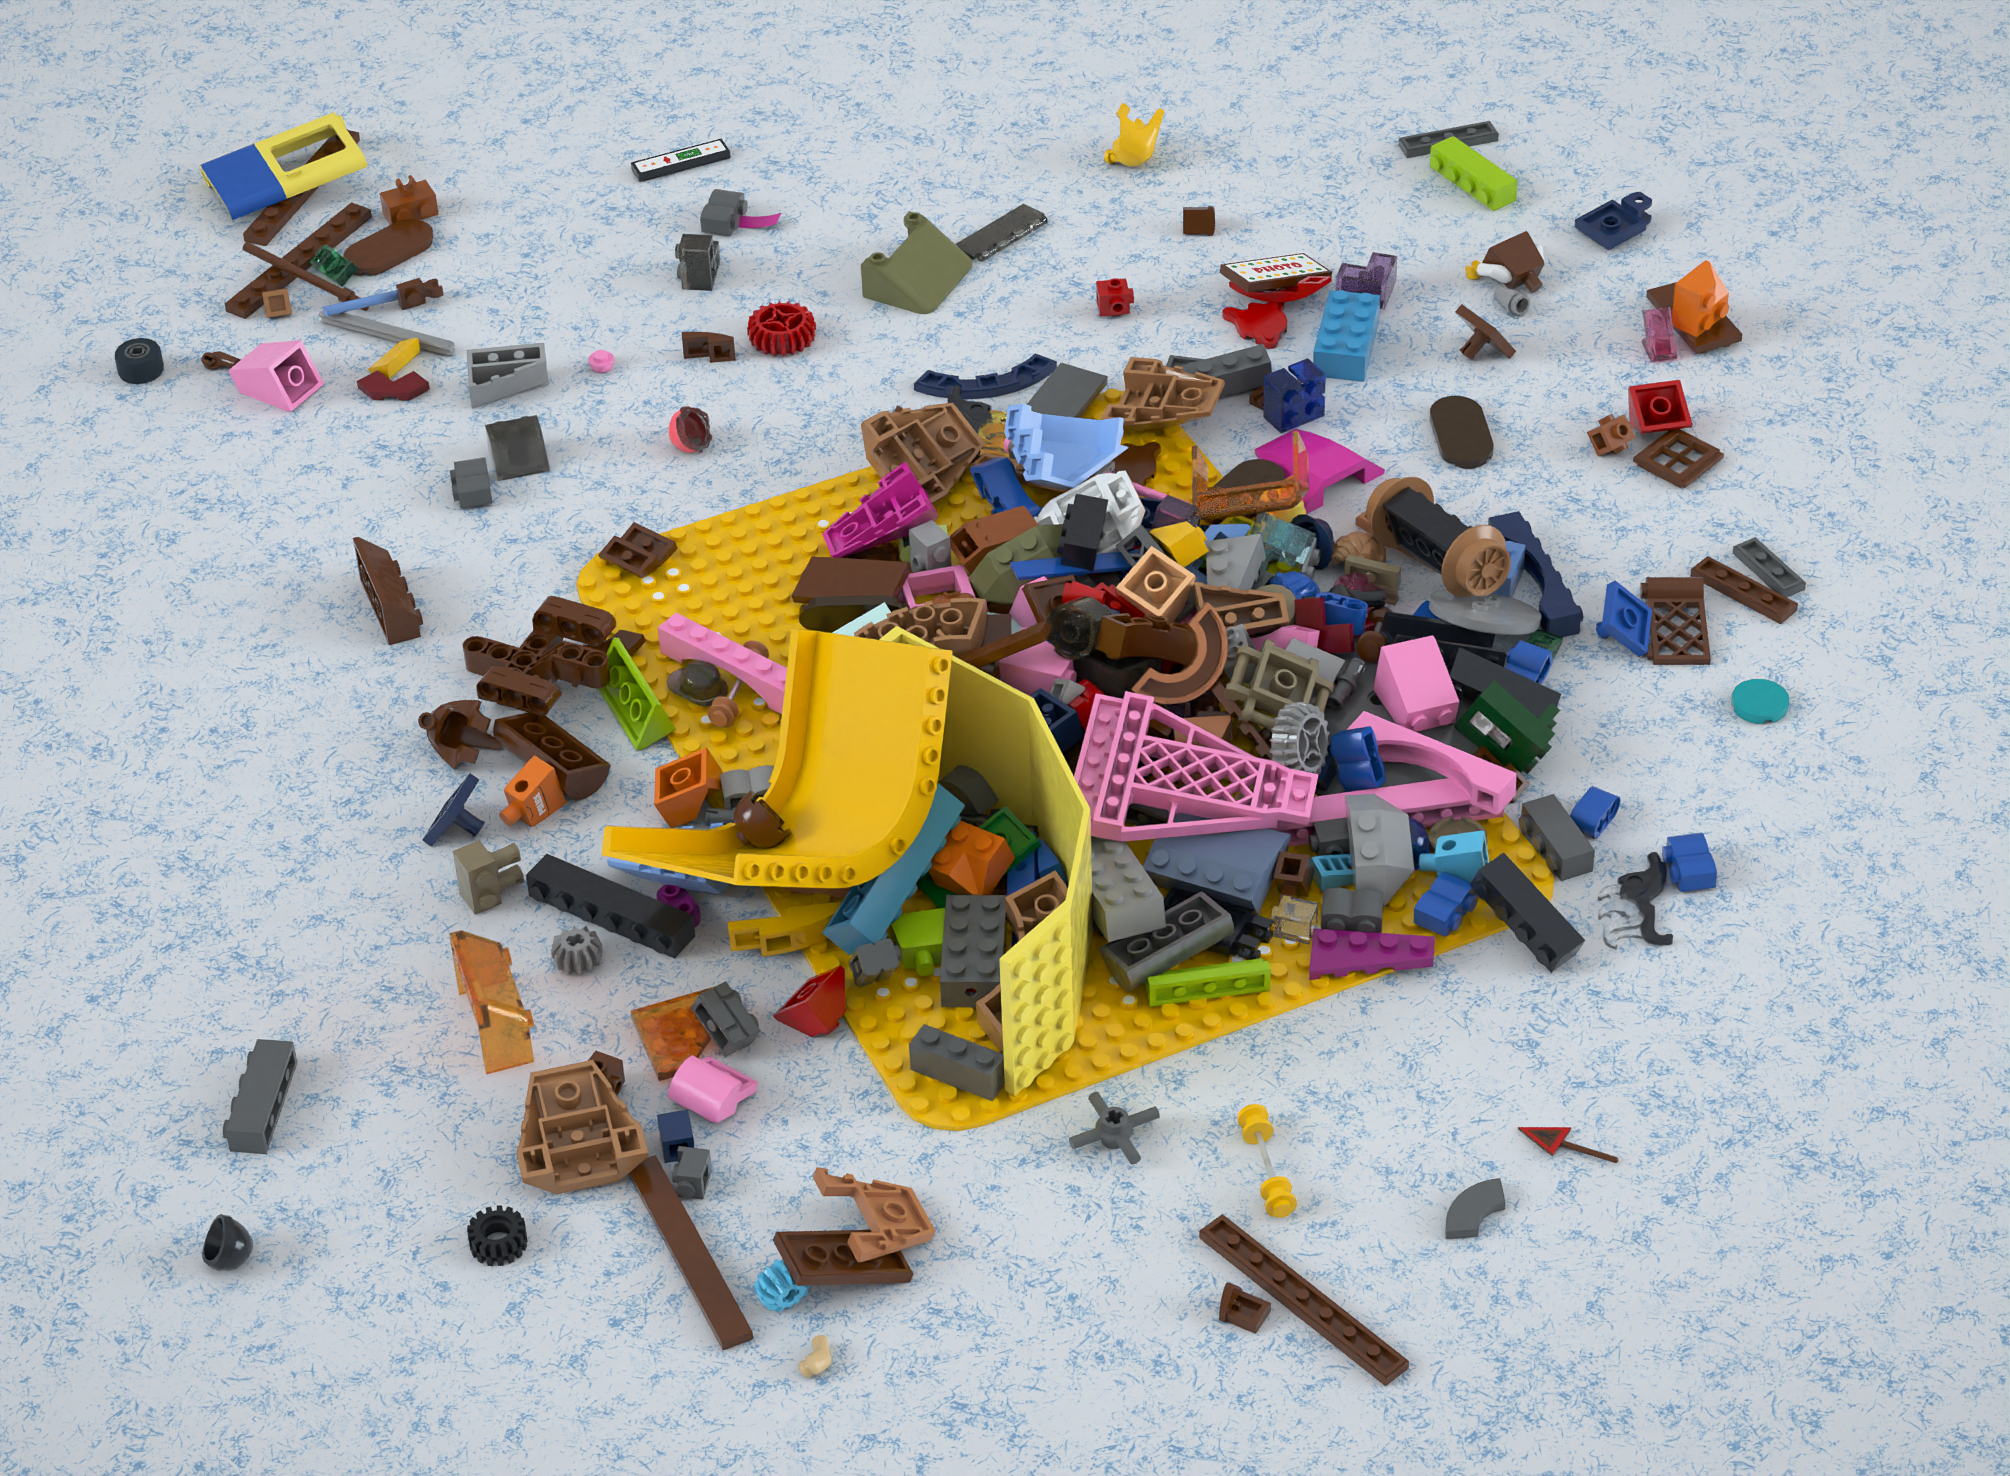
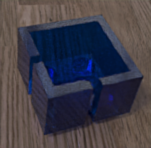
(1290, 402)

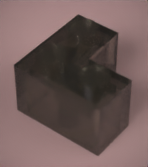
(698, 261)

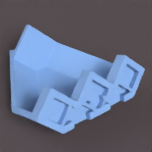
(1061, 449)

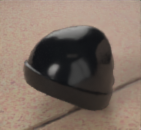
(226, 1244)

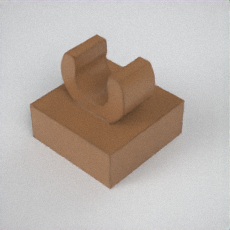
(276, 302)

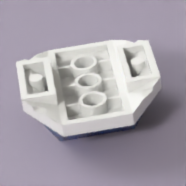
(1122, 514)

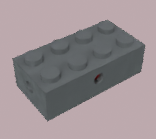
(972, 948)

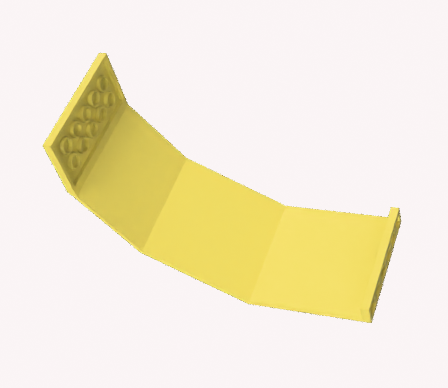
(1014, 750)

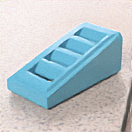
(1332, 871)

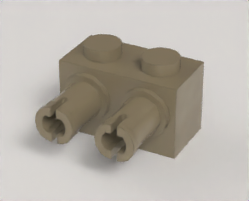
(479, 876)

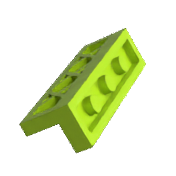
(1208, 982)

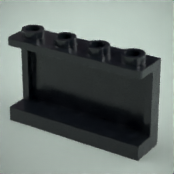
(1449, 637)

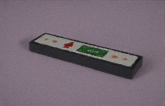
(680, 160)

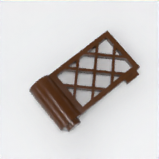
(1676, 595)

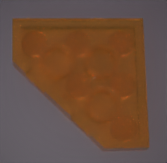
(670, 1033)

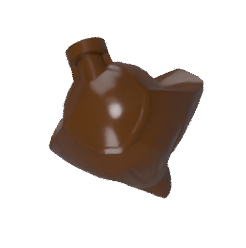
(457, 727)

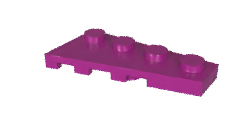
(1369, 951)

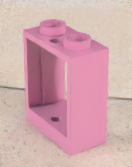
(933, 582)

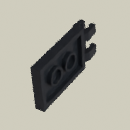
(1244, 922)

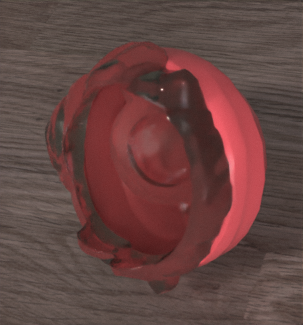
(690, 430)

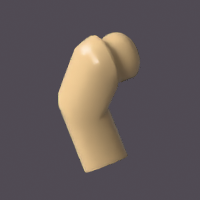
(818, 1360)

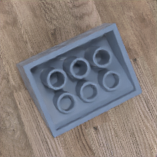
(1222, 865)

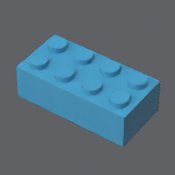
(1347, 334)

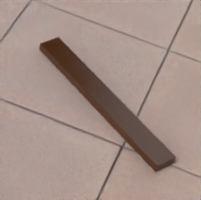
(690, 1254)
(1304, 1300)

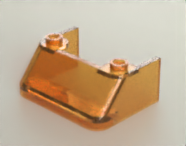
(1250, 499)
(487, 980)

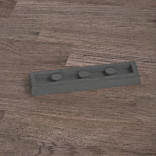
(1469, 134)

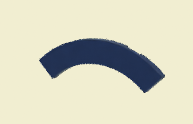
(989, 385)

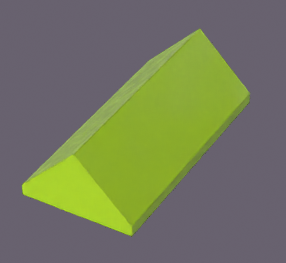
(633, 700)

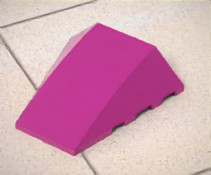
(1326, 463)

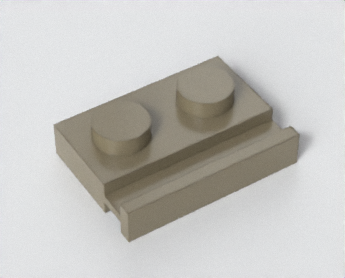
(1379, 574)

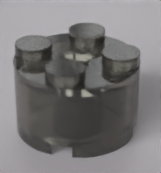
(1076, 627)

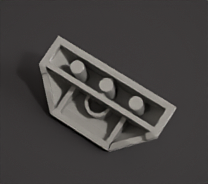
(1378, 844)

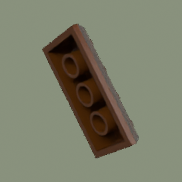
(387, 592)

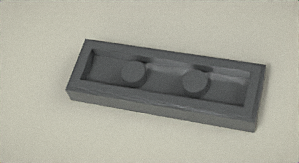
(1769, 567)

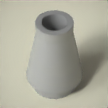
(1512, 300)

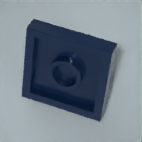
(454, 812)

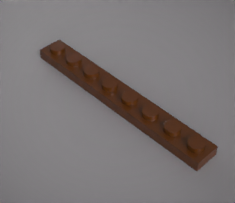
(278, 214)
(330, 233)

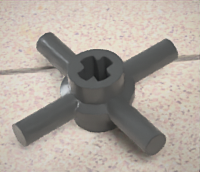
(1114, 1127)

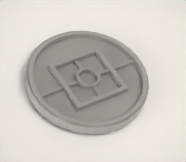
(1486, 613)

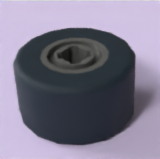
(139, 361)

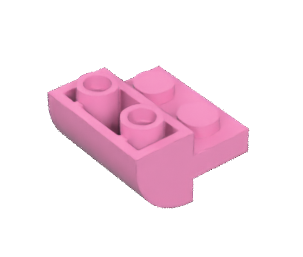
(710, 1088)

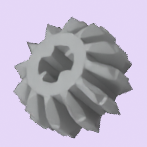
(576, 950)

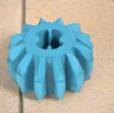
(777, 1288)

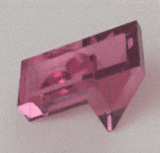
(1659, 335)

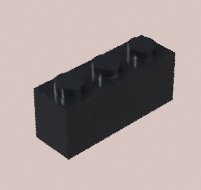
(1082, 532)

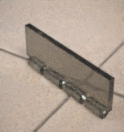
(1002, 232)

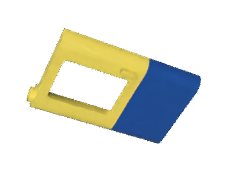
(253, 178)

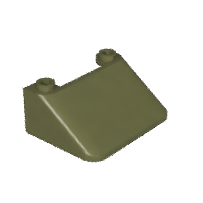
(918, 272)

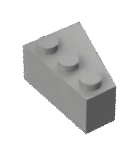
(505, 371)
(1235, 561)

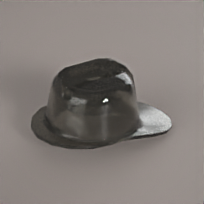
(698, 683)

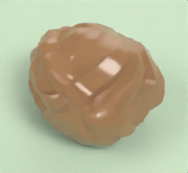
(1359, 545)

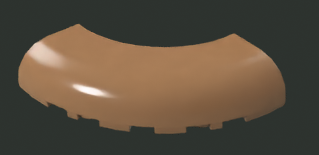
(948, 626)
(1023, 912)

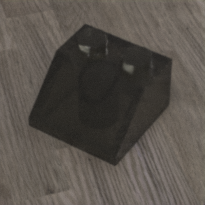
(517, 447)

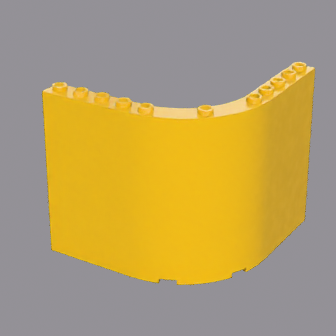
(847, 773)

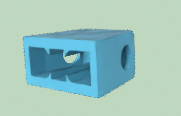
(1457, 855)

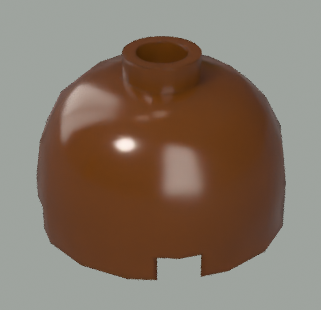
(758, 823)

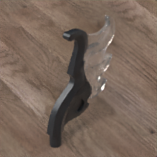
(1630, 905)

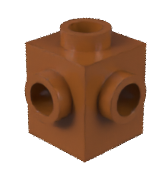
(1611, 434)

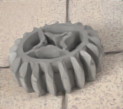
(1300, 738)

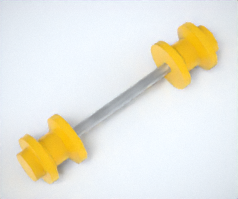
(1277, 1189)

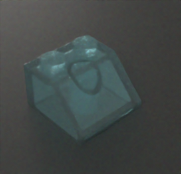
(1283, 539)

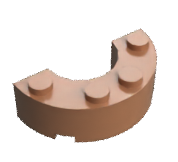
(1203, 670)

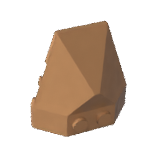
(1163, 396)
(931, 440)
(576, 1131)

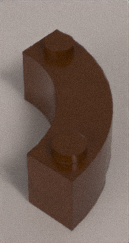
(1147, 638)

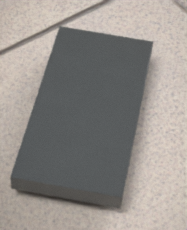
(1068, 391)

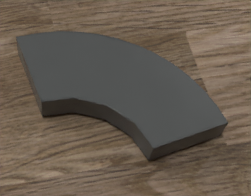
(1472, 1207)

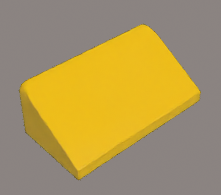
(397, 357)

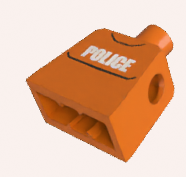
(532, 794)

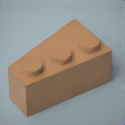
(1253, 608)

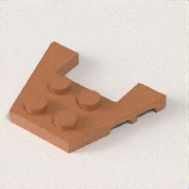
(889, 1210)

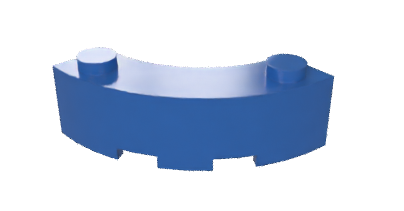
(1000, 486)

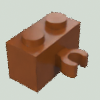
(409, 201)

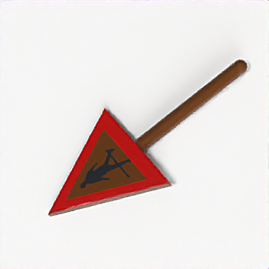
(1553, 1137)

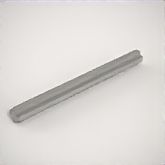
(388, 332)

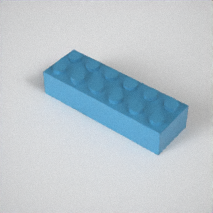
(878, 902)

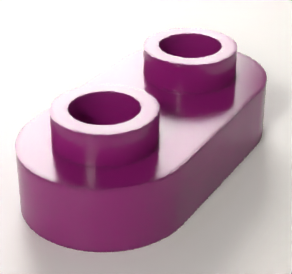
(679, 899)

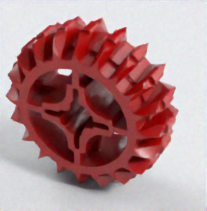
(781, 328)

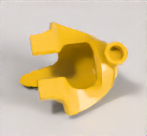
(1136, 140)

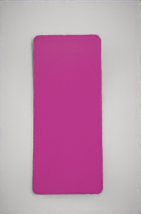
(758, 221)

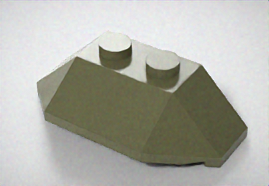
(994, 576)

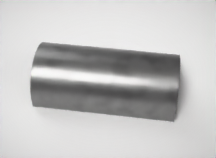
(1188, 930)

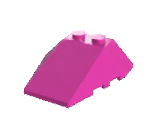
(883, 516)

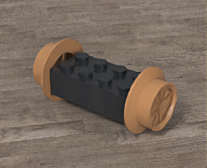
(1466, 556)

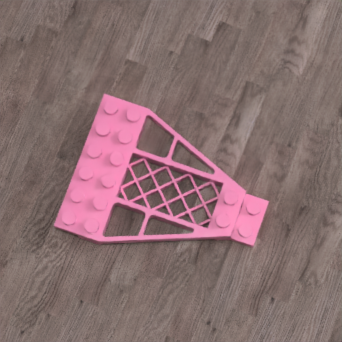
(1119, 741)

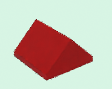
(1658, 407)

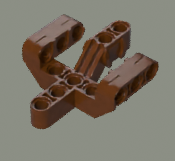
(522, 674)

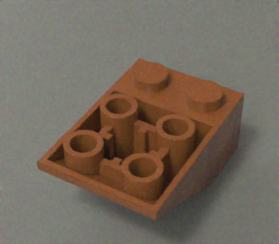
(987, 533)

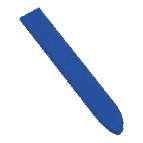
(1051, 567)

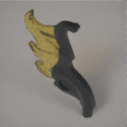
(984, 421)

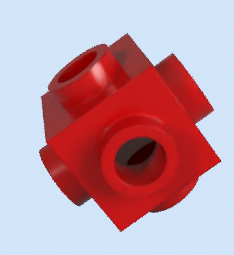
(1113, 297)

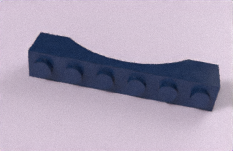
(1556, 606)

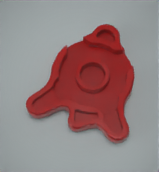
(1259, 321)

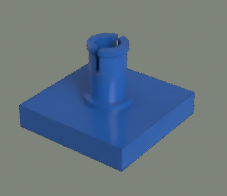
(1625, 619)

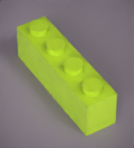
(1473, 173)

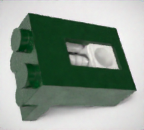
(1508, 728)

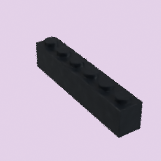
(610, 906)

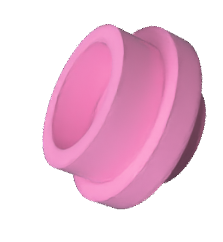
(601, 361)

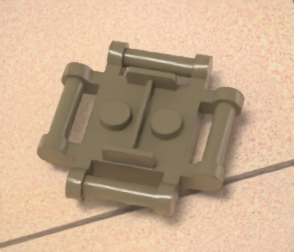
(1277, 681)

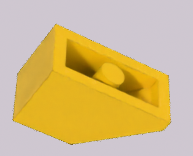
(1181, 542)

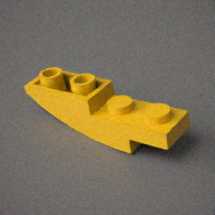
(783, 933)

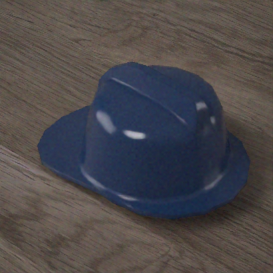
(1323, 534)

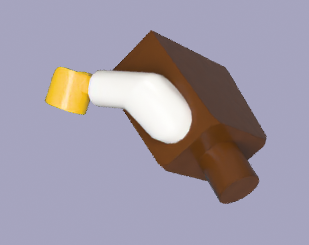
(1512, 263)

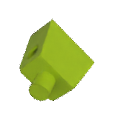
(919, 939)

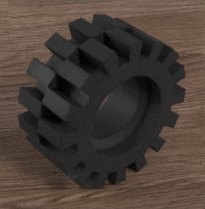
(502, 1248)

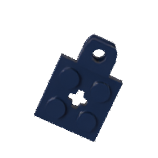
(1614, 222)

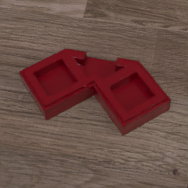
(405, 388)
(1332, 638)

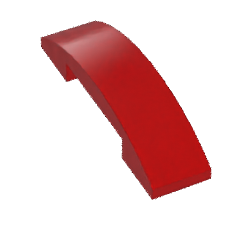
(1305, 288)

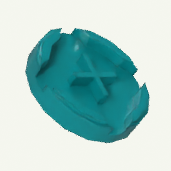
(1760, 701)

